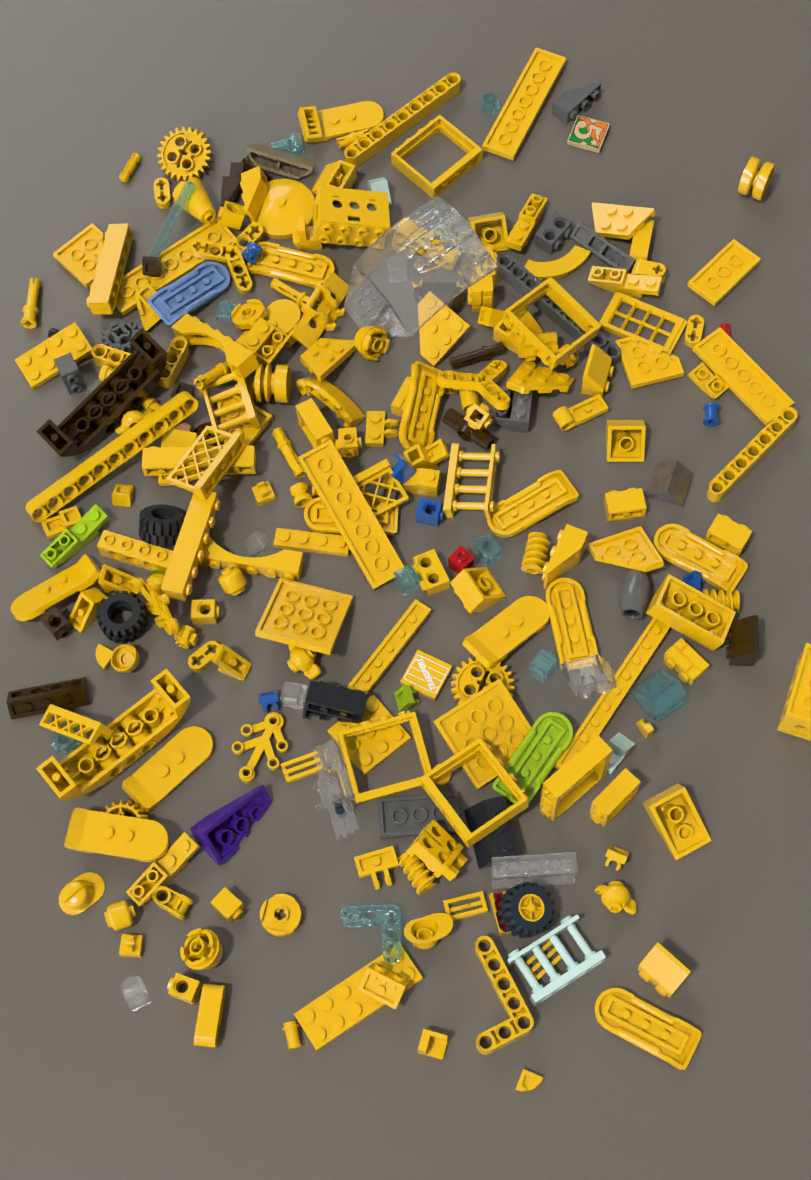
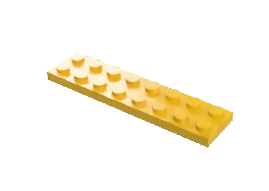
(524, 104)
(175, 263)
(351, 513)

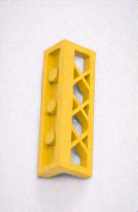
(73, 720)

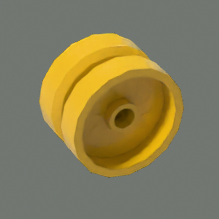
(756, 178)

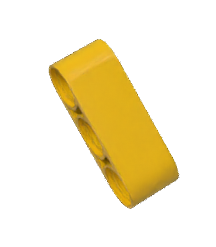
(641, 241)
(209, 1015)

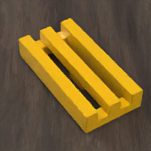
(296, 761)
(465, 898)
(538, 965)

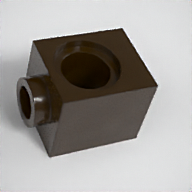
(52, 617)

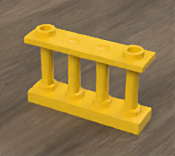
(246, 401)
(455, 472)

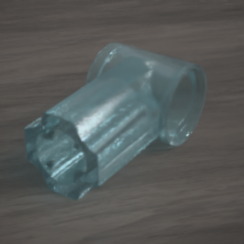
(291, 144)

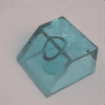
(659, 694)

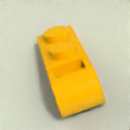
(580, 413)

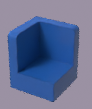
(403, 469)

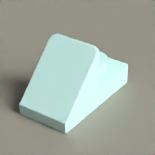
(621, 747)

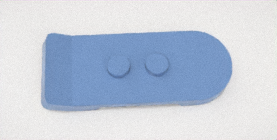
(190, 292)

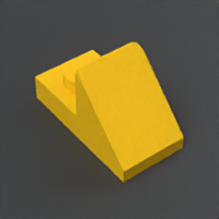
(114, 579)
(231, 663)

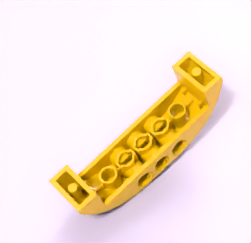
(132, 736)

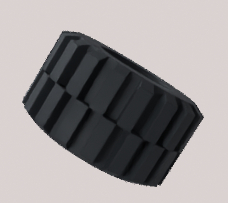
(160, 524)
(118, 603)

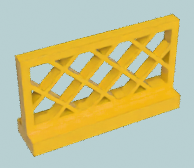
(217, 466)
(374, 473)

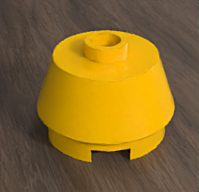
(371, 342)
(201, 949)

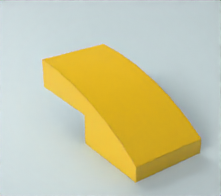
(65, 520)

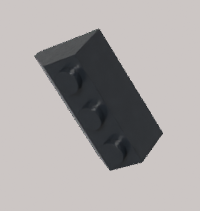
(497, 843)

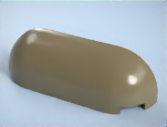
(279, 161)

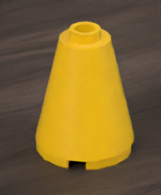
(199, 203)

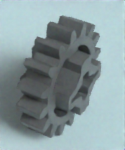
(119, 334)

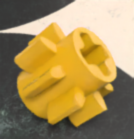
(571, 360)
(186, 637)

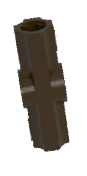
(458, 423)

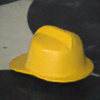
(81, 893)
(427, 930)

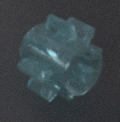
(489, 103)

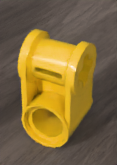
(648, 268)
(175, 904)

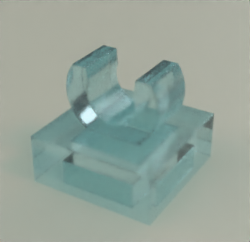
(224, 311)

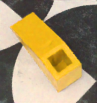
(254, 189)

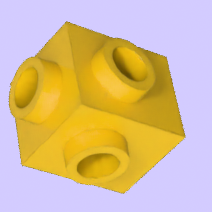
(472, 416)
(348, 442)

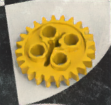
(171, 148)
(465, 680)

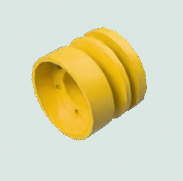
(273, 383)

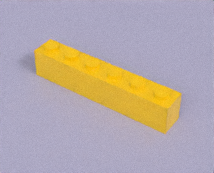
(110, 269)
(163, 460)
(190, 546)

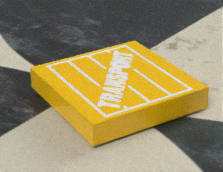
(426, 674)

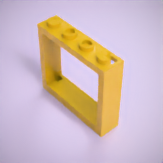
(448, 178)
(568, 305)
(384, 722)
(477, 747)
(575, 778)

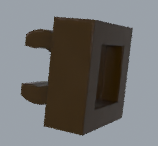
(151, 266)

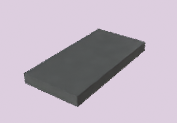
(410, 814)

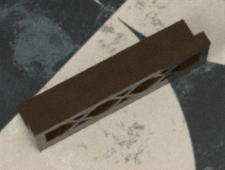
(37, 699)

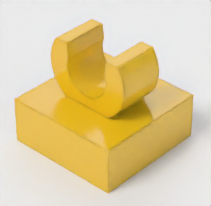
(263, 493)
(616, 854)
(131, 945)

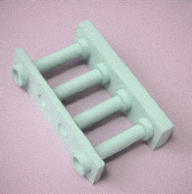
(574, 969)

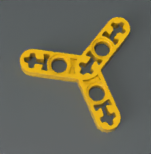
(234, 262)
(482, 382)

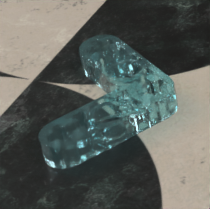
(382, 919)

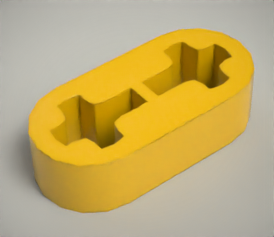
(161, 193)
(695, 331)
(202, 655)

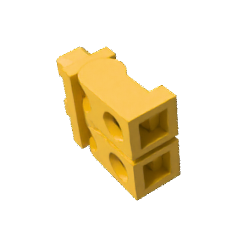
(438, 851)

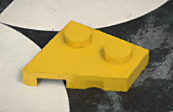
(147, 314)

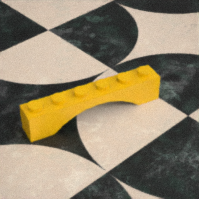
(239, 359)
(284, 564)

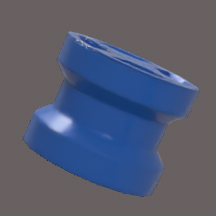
(252, 252)

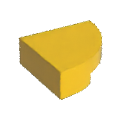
(103, 656)
(645, 729)
(528, 1081)

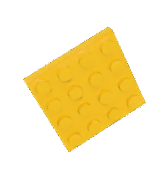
(304, 616)
(487, 716)

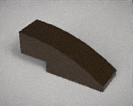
(231, 184)

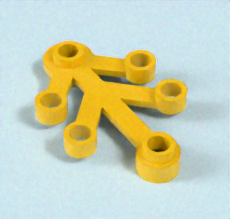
(155, 604)
(261, 743)

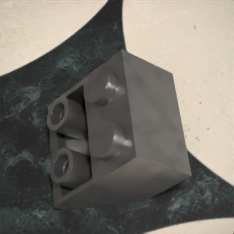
(517, 416)

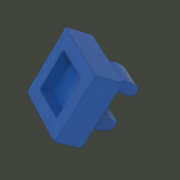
(694, 580)
(269, 698)

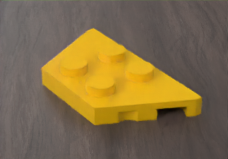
(619, 220)
(326, 356)

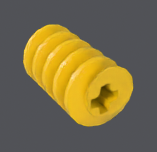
(535, 553)
(727, 599)
(417, 873)

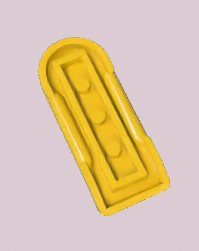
(346, 119)
(291, 265)
(282, 315)
(420, 406)
(532, 504)
(320, 521)
(693, 553)
(55, 589)
(570, 620)
(508, 630)
(169, 767)
(116, 835)
(647, 1027)

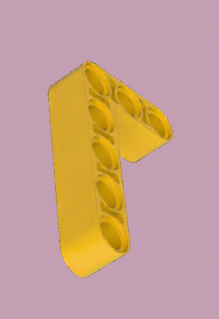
(172, 370)
(504, 996)

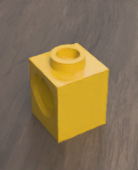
(231, 215)
(199, 606)
(228, 905)
(190, 995)

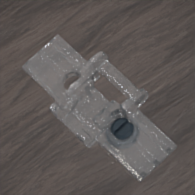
(339, 805)

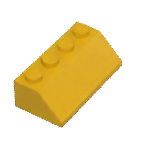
(691, 612)

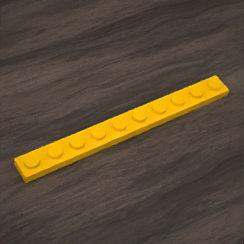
(624, 679)

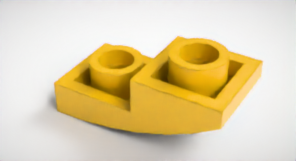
(707, 382)

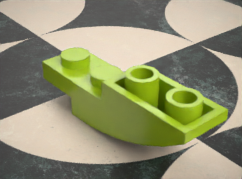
(76, 538)

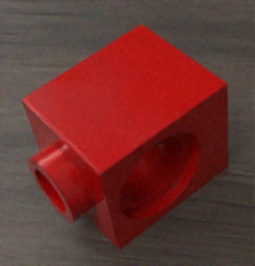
(460, 560)

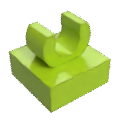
(405, 698)

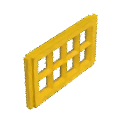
(611, 311)

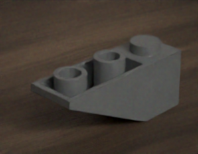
(572, 102)

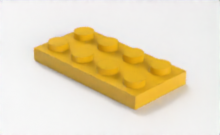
(723, 272)
(39, 363)

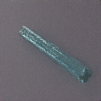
(171, 219)

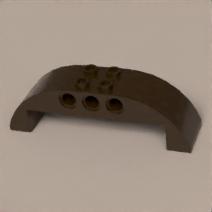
(105, 407)

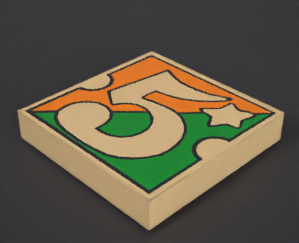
(588, 134)

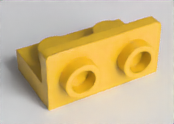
(383, 985)

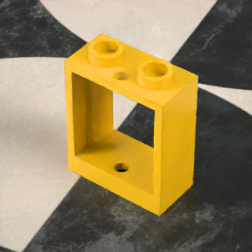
(313, 423)
(614, 798)

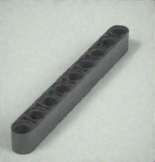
(547, 306)

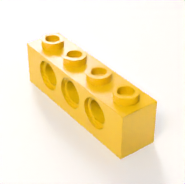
(134, 552)

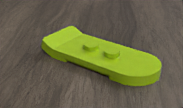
(537, 754)

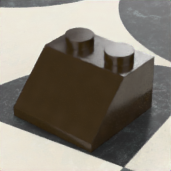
(743, 642)

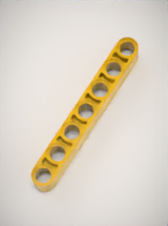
(748, 461)

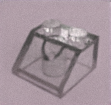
(589, 675)

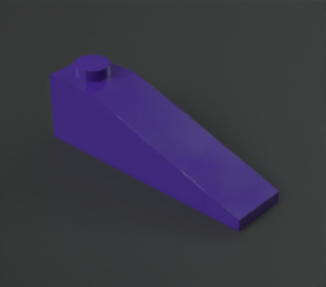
(226, 827)

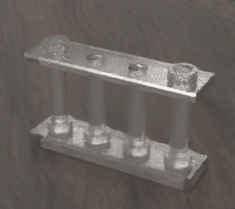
(544, 869)

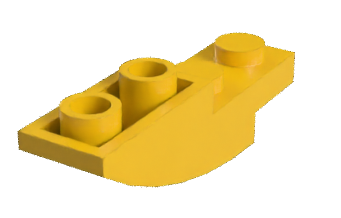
(526, 223)
(629, 284)
(164, 870)

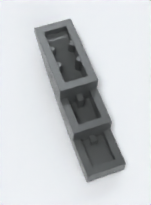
(602, 247)

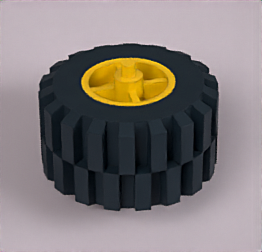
(526, 910)

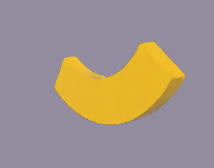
(559, 267)

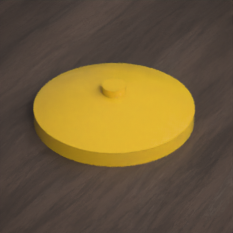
(281, 207)

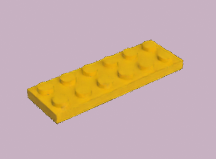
(742, 375)
(346, 1006)

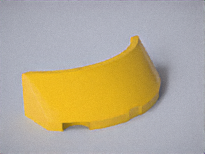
(333, 398)

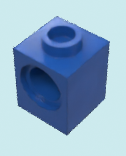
(429, 505)

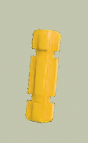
(130, 167)

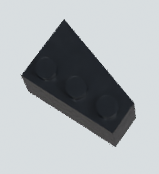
(334, 702)

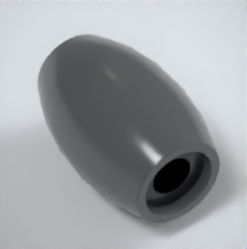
(634, 594)

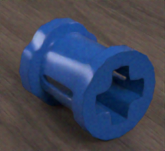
(711, 414)

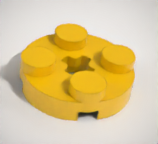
(248, 314)
(286, 925)

